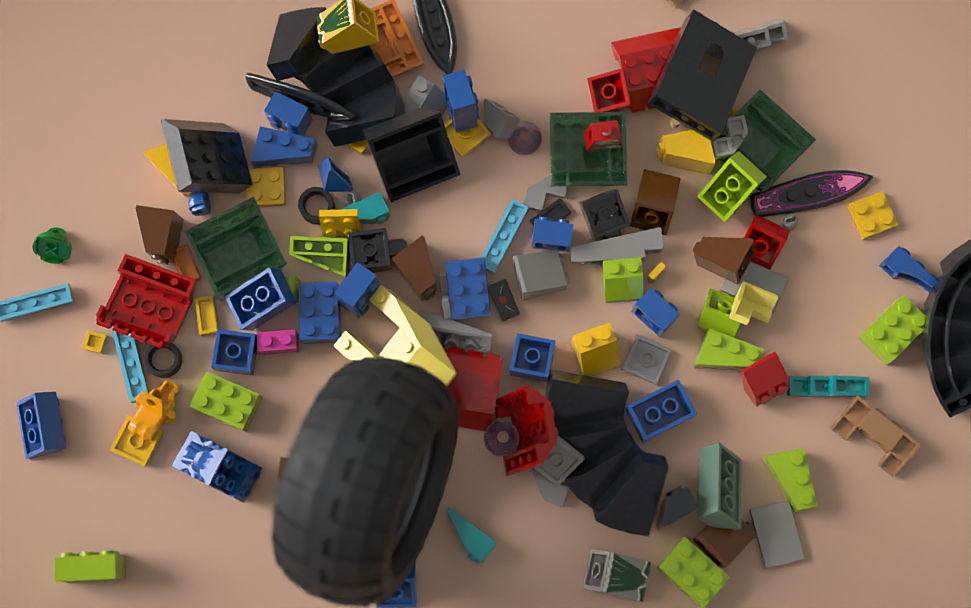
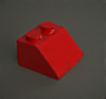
(609, 91)
(768, 240)
(765, 379)

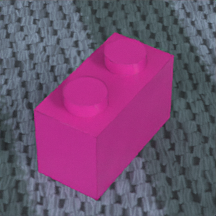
(277, 342)

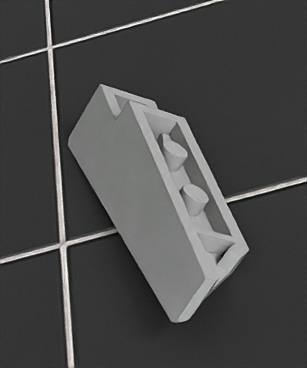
(759, 36)
(619, 247)

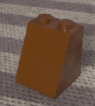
(655, 201)
(160, 232)
(725, 256)
(416, 269)
(724, 544)

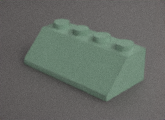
(719, 487)

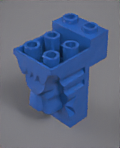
(217, 467)

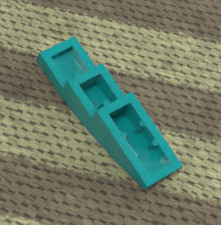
(828, 386)

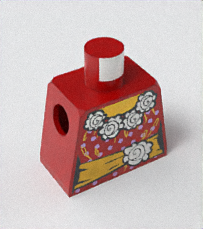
(604, 136)

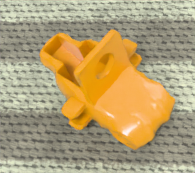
(154, 411)

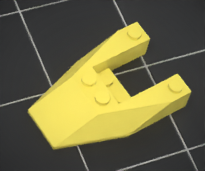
(412, 343)

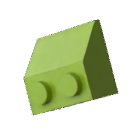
(622, 279)
(716, 313)

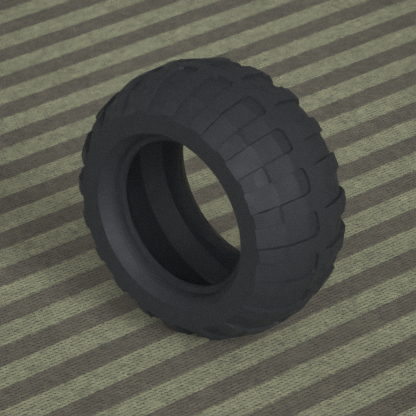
(364, 481)

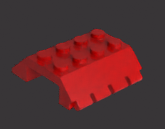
(643, 62)
(147, 302)
(475, 386)
(535, 423)

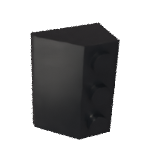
(676, 505)

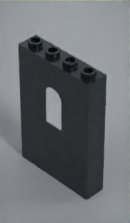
(693, 95)

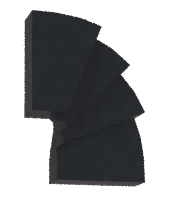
(350, 77)
(949, 332)
(616, 474)

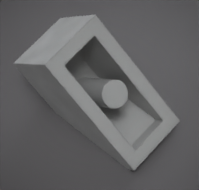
(499, 119)

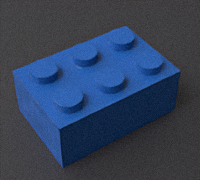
(461, 100)
(468, 288)
(357, 290)
(260, 299)
(319, 313)
(660, 411)

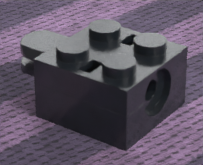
(602, 214)
(374, 249)

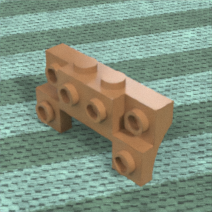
(879, 430)

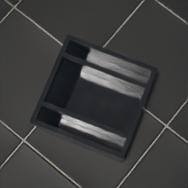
(412, 152)
(206, 157)

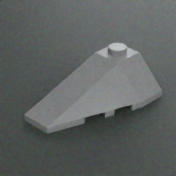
(425, 96)
(458, 334)

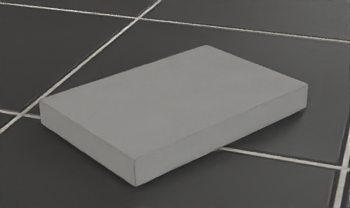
(759, 277)
(776, 534)

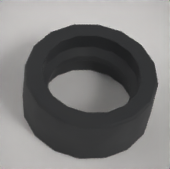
(309, 193)
(163, 373)

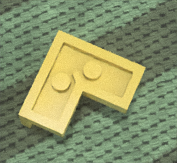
(752, 302)

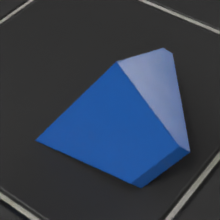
(333, 177)

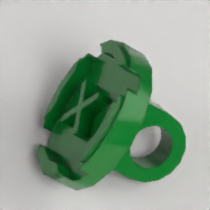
(52, 246)

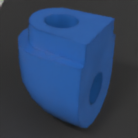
(199, 204)

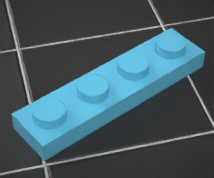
(504, 235)
(35, 302)
(130, 365)

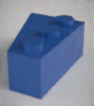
(281, 147)

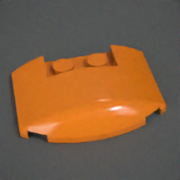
(395, 41)

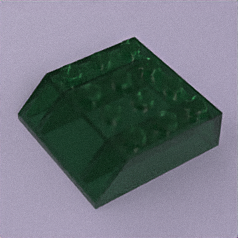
(772, 138)
(569, 157)
(235, 247)

